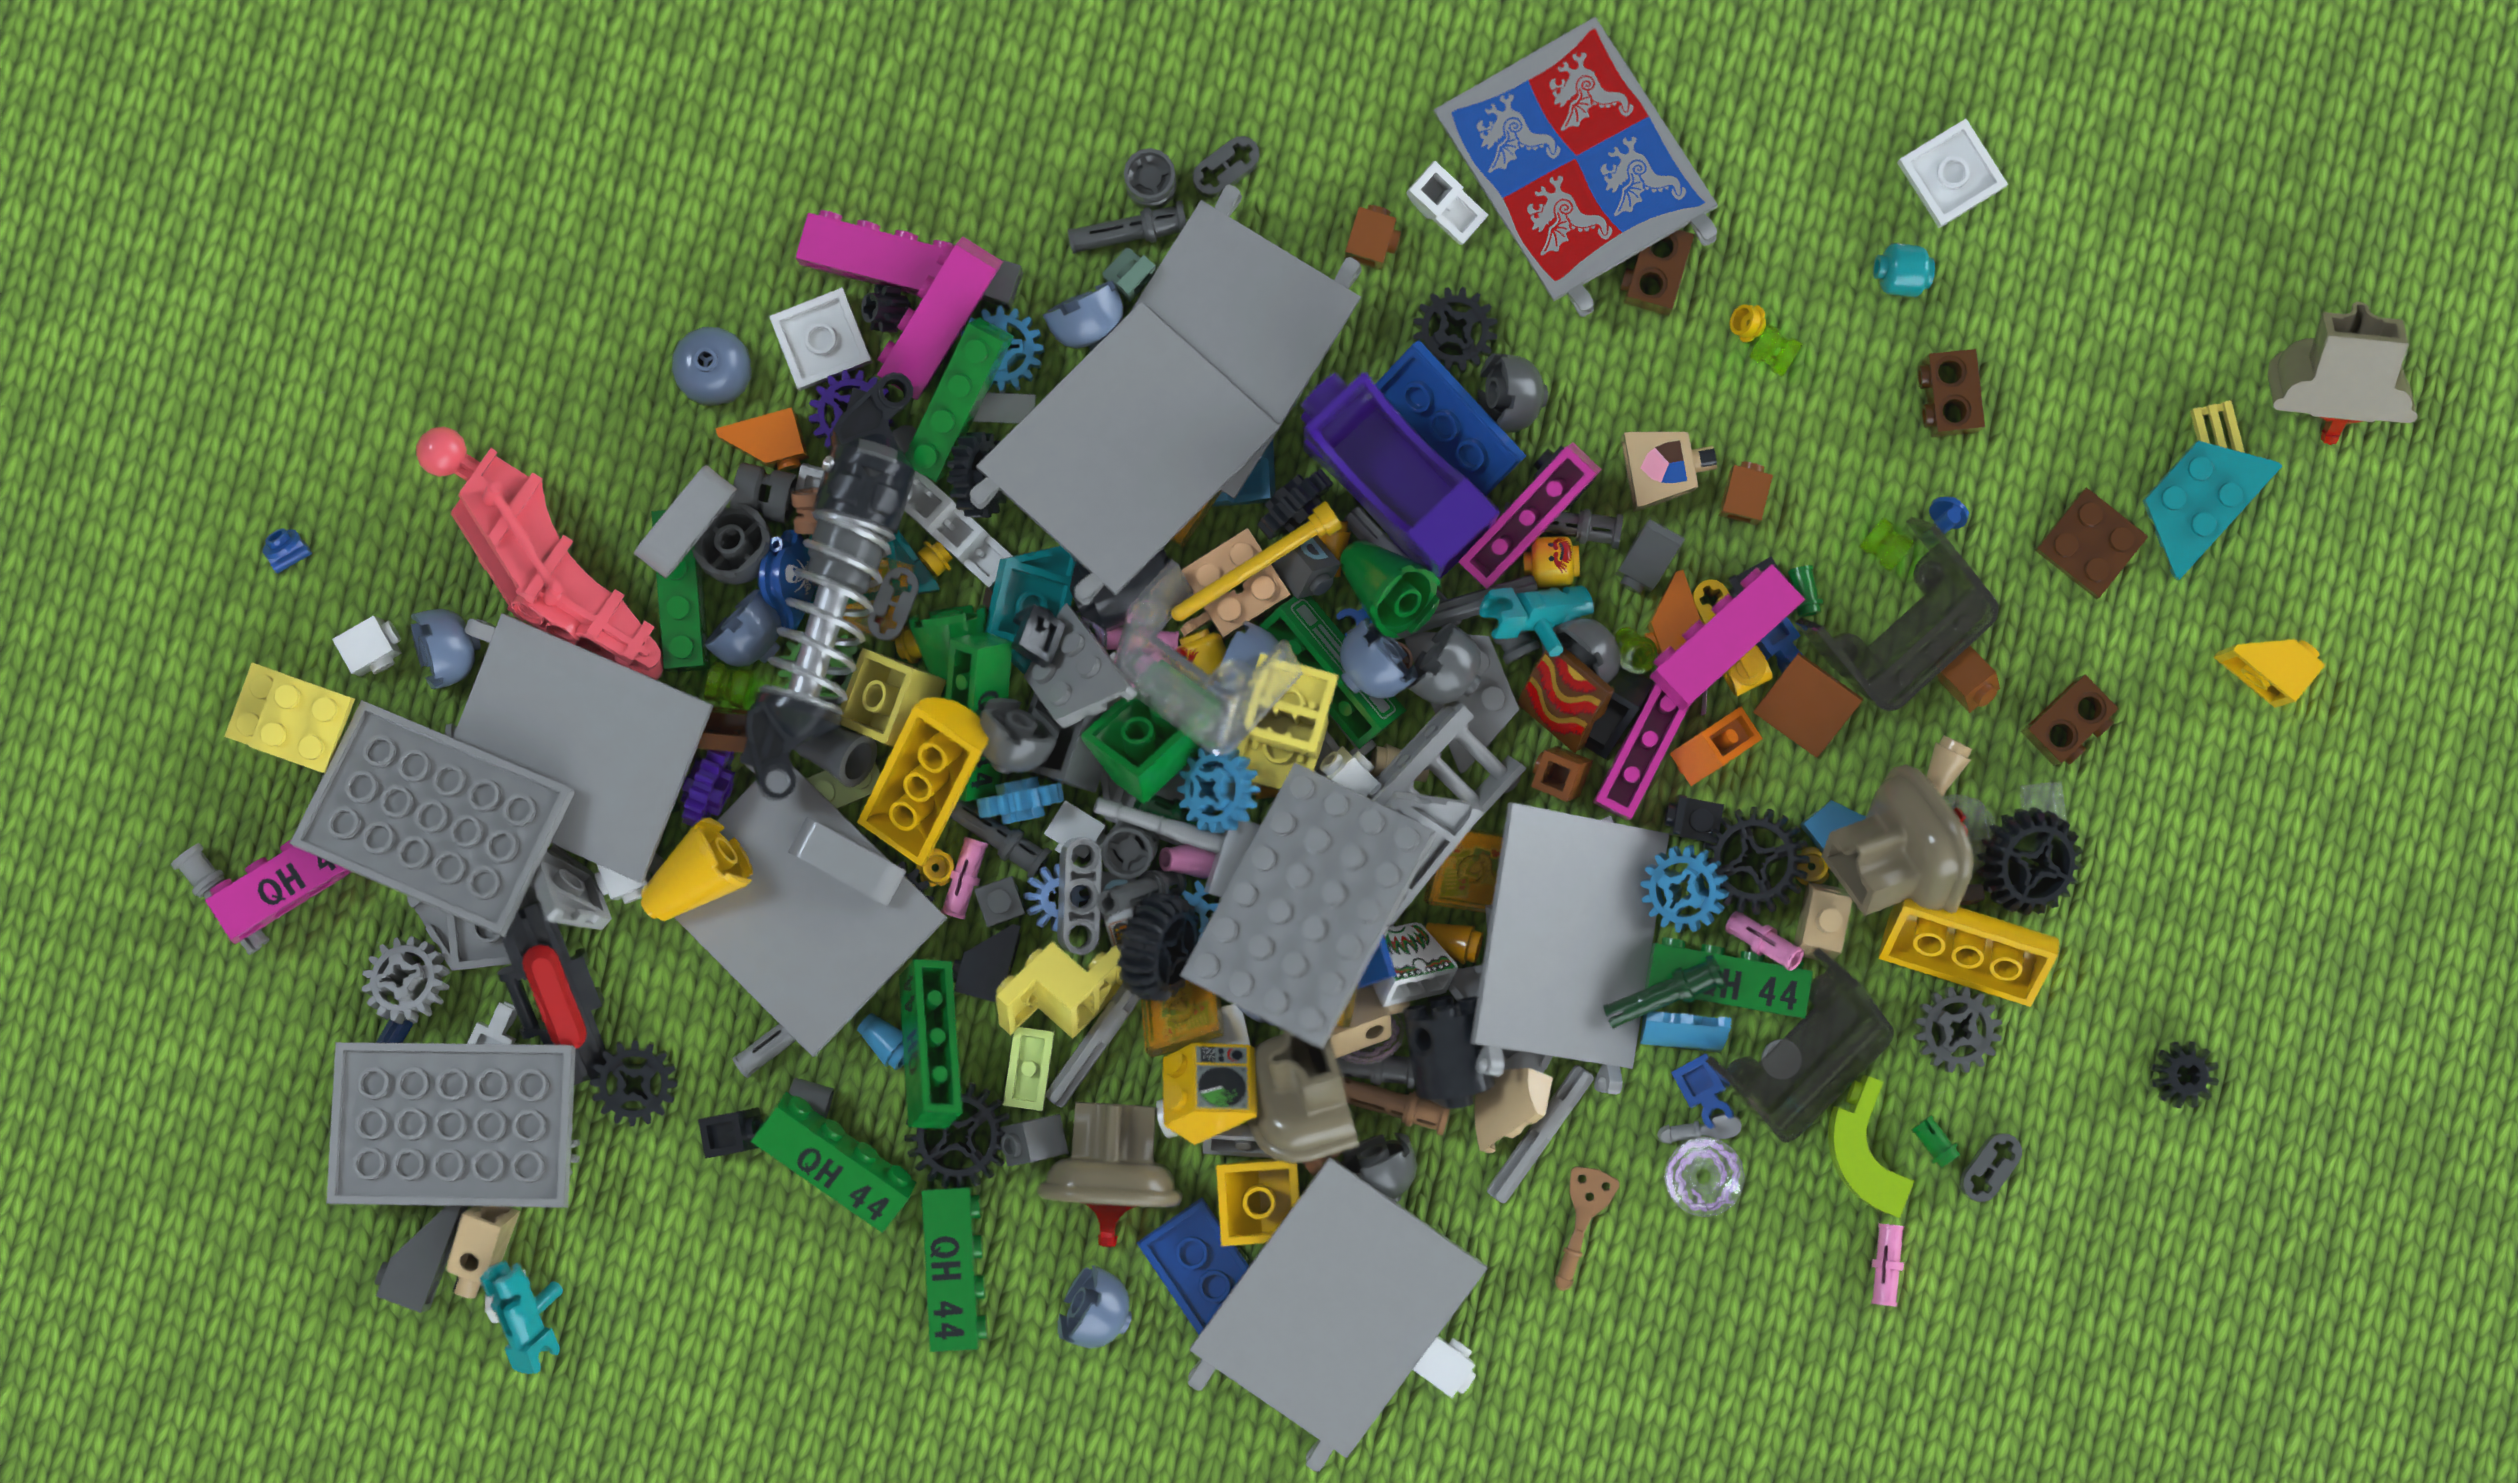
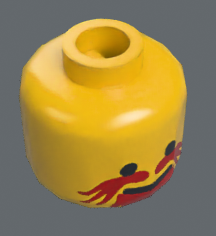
(1552, 562)
(1203, 650)

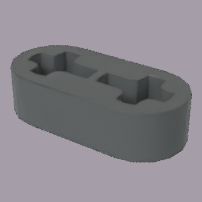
(1220, 159)
(902, 608)
(1999, 1172)

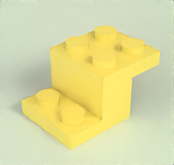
(289, 718)
(1291, 728)
(1059, 989)

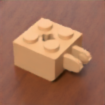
(1228, 612)

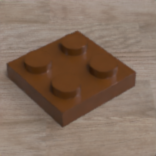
(2091, 543)

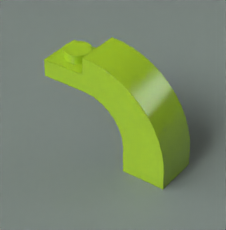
(1852, 1156)

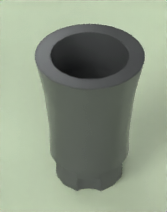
(843, 754)

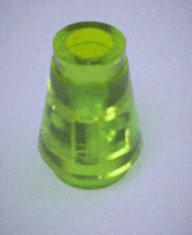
(1635, 650)

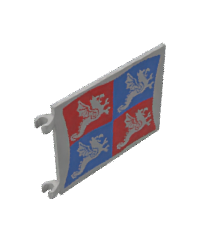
(1576, 161)

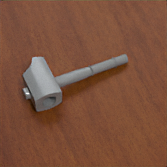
(1228, 846)

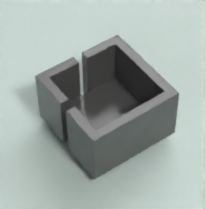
(1070, 759)

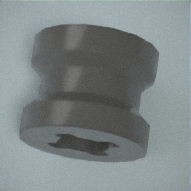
(1518, 647)

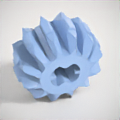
(1048, 908)

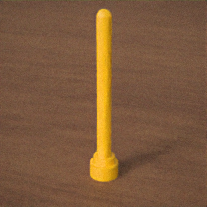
(1320, 522)

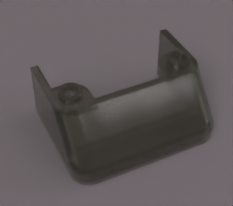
(1923, 639)
(1814, 1058)

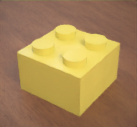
(884, 695)

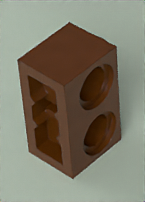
(1666, 271)
(1963, 393)
(2064, 714)

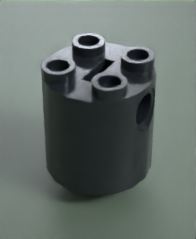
(1109, 609)
(1443, 1051)

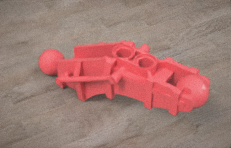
(530, 565)

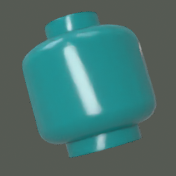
(1904, 270)

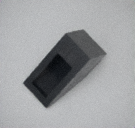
(1625, 701)
(987, 964)

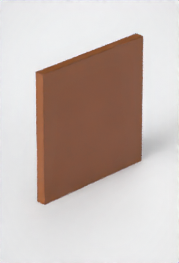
(1808, 705)

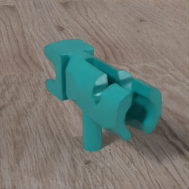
(1536, 612)
(520, 1315)

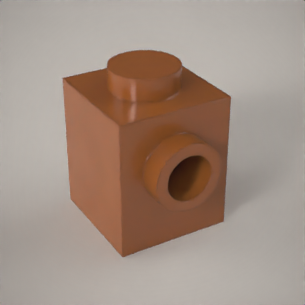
(1372, 236)
(1746, 493)
(1970, 680)
(1561, 773)

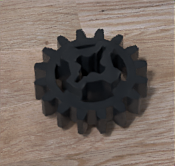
(1469, 321)
(965, 476)
(1294, 503)
(620, 1094)

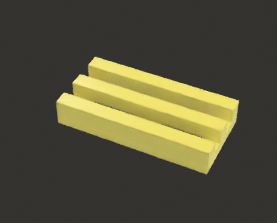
(2230, 421)

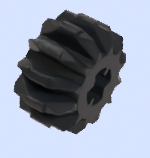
(2199, 1074)

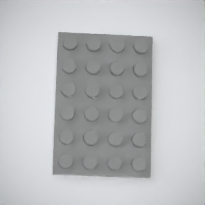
(433, 818)
(1308, 905)
(451, 1124)

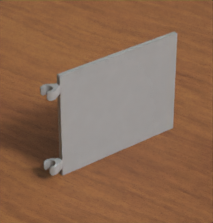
(1250, 309)
(1126, 450)
(591, 728)
(798, 934)
(1566, 941)
(1336, 1310)

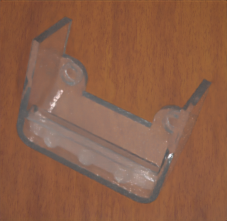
(1209, 709)

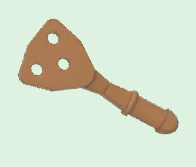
(1584, 1210)

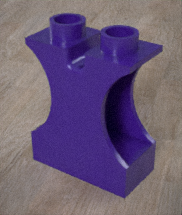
(1393, 473)

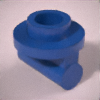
(1948, 513)
(285, 549)

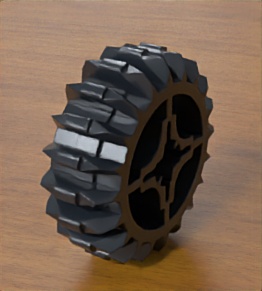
(1789, 849)
(2019, 887)
(1158, 946)
(981, 1162)

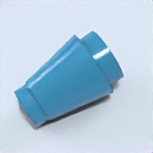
(884, 1040)

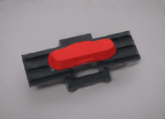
(559, 988)

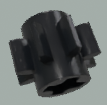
(884, 308)

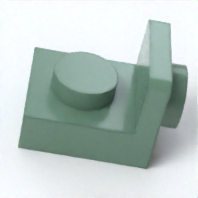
(1130, 273)

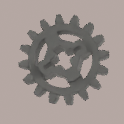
(1972, 1039)

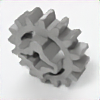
(413, 992)

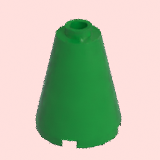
(1390, 587)
(934, 634)

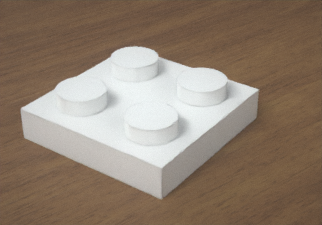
(1952, 173)
(820, 339)

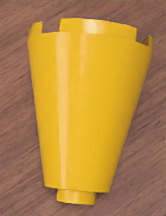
(696, 872)

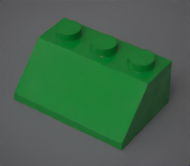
(1138, 747)

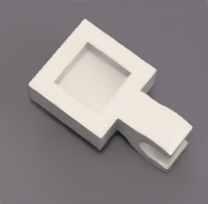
(496, 1031)

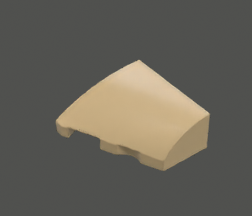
(1509, 1106)

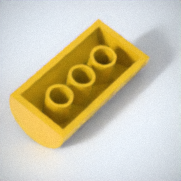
(924, 777)
(1970, 950)

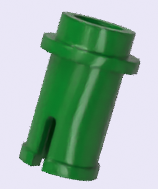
(1804, 582)
(1936, 1142)

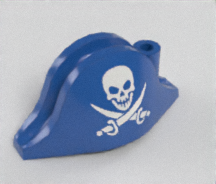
(778, 580)

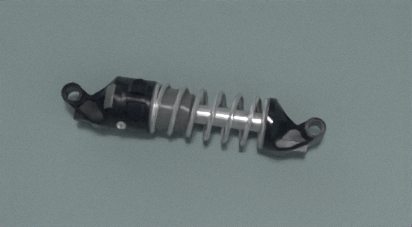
(856, 515)

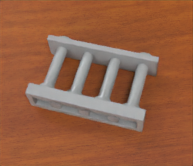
(1425, 752)

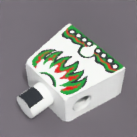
(1419, 963)

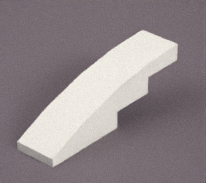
(957, 533)

